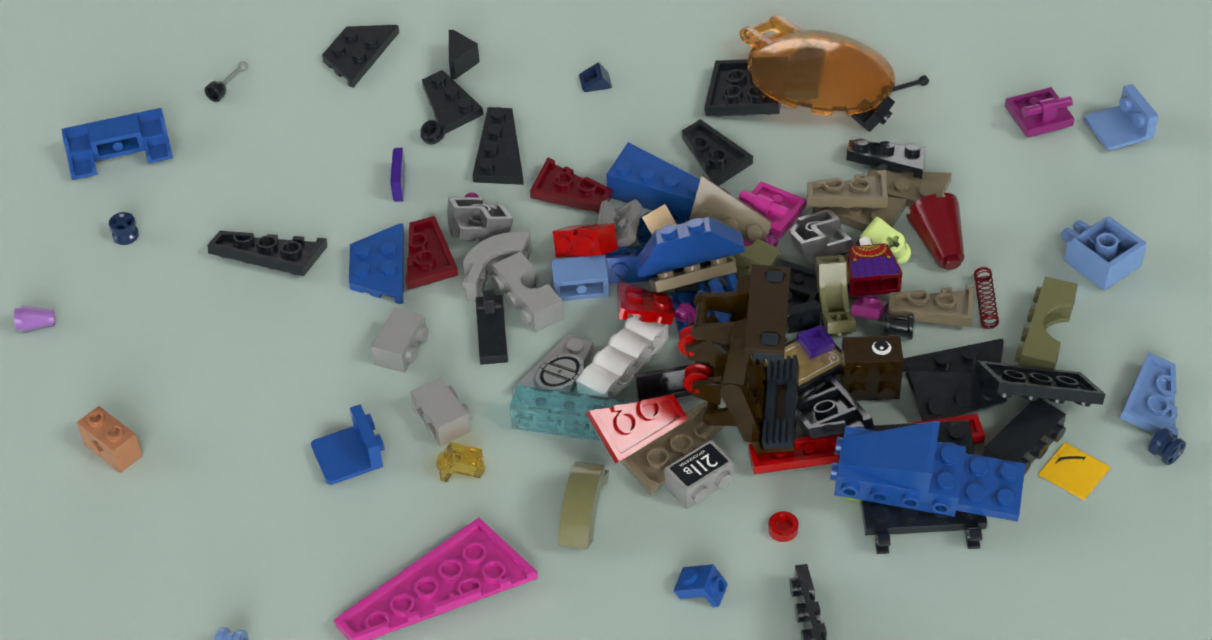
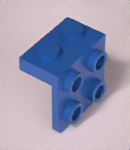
(349, 450)

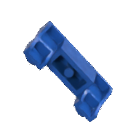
(116, 138)

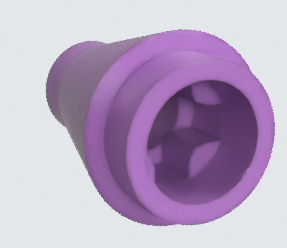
(32, 318)

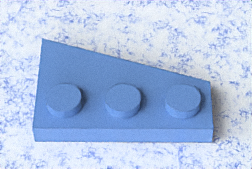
(1153, 397)

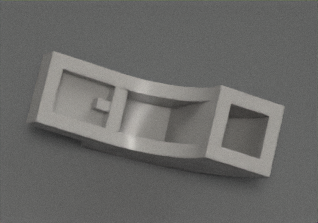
(480, 259)

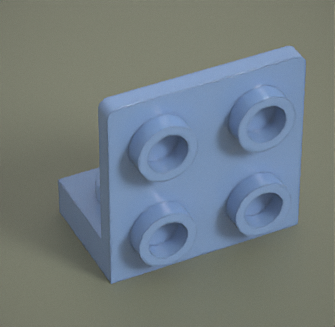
(1124, 124)

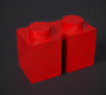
(585, 240)

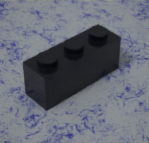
(1028, 434)

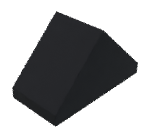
(462, 54)

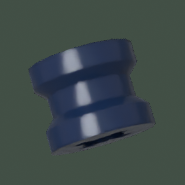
(123, 228)
(1166, 446)

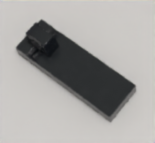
(491, 328)
(661, 383)

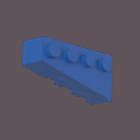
(651, 182)

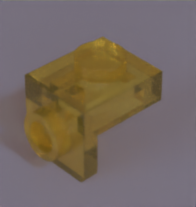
(460, 460)

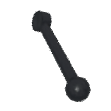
(923, 81)

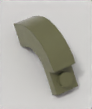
(833, 295)
(580, 504)

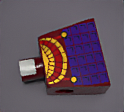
(872, 269)

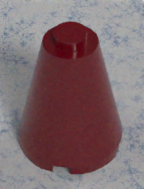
(939, 228)

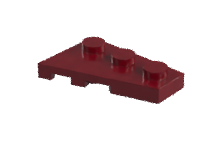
(565, 188)
(428, 254)

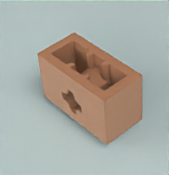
(109, 439)

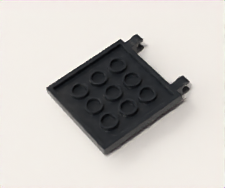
(886, 519)

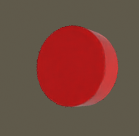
(783, 526)

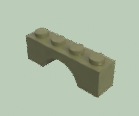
(1053, 306)

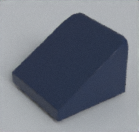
(595, 78)

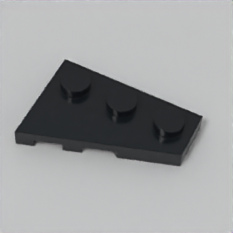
(715, 152)

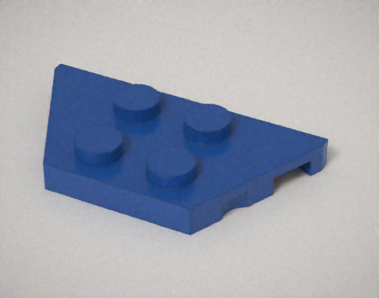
(378, 264)

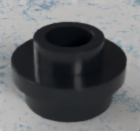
(432, 132)

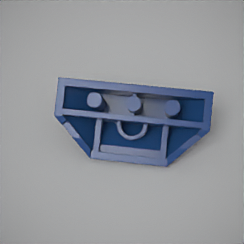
(687, 245)

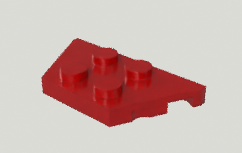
(644, 304)

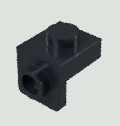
(872, 117)
(803, 316)

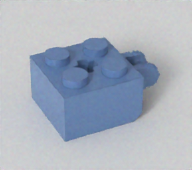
(1103, 251)

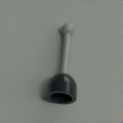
(216, 89)

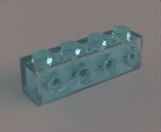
(557, 411)

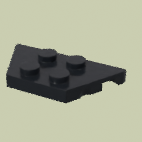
(358, 50)
(957, 359)
(830, 410)

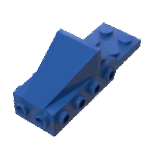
(918, 473)

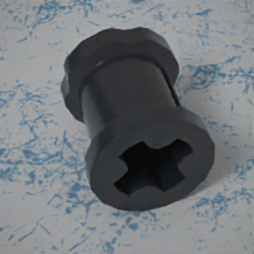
(899, 326)

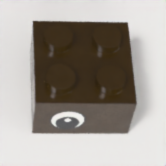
(872, 367)

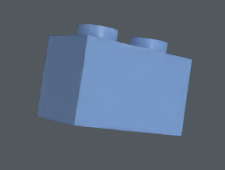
(580, 277)

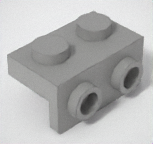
(625, 219)

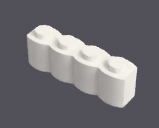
(622, 358)

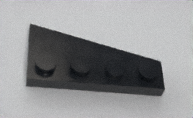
(268, 251)

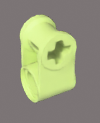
(881, 233)

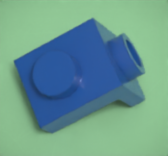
(701, 582)

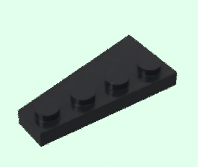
(498, 150)
(807, 609)

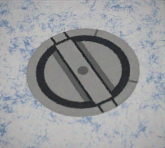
(559, 371)

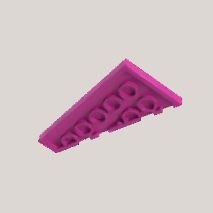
(450, 576)

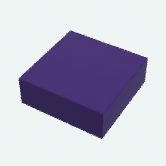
(815, 341)

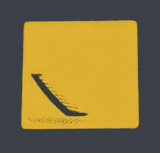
(1074, 471)

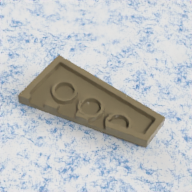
(651, 460)

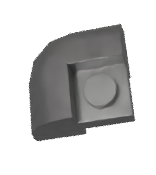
(473, 219)
(819, 235)

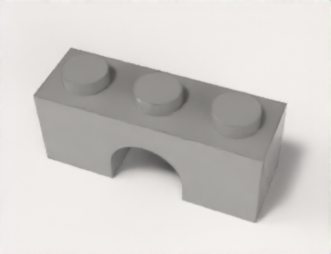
(535, 306)

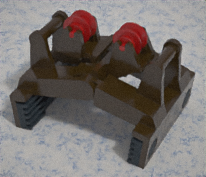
(733, 361)

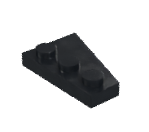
(449, 101)
(897, 157)
(950, 394)

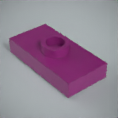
(869, 307)

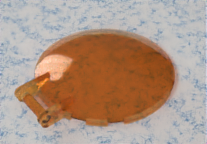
(816, 68)

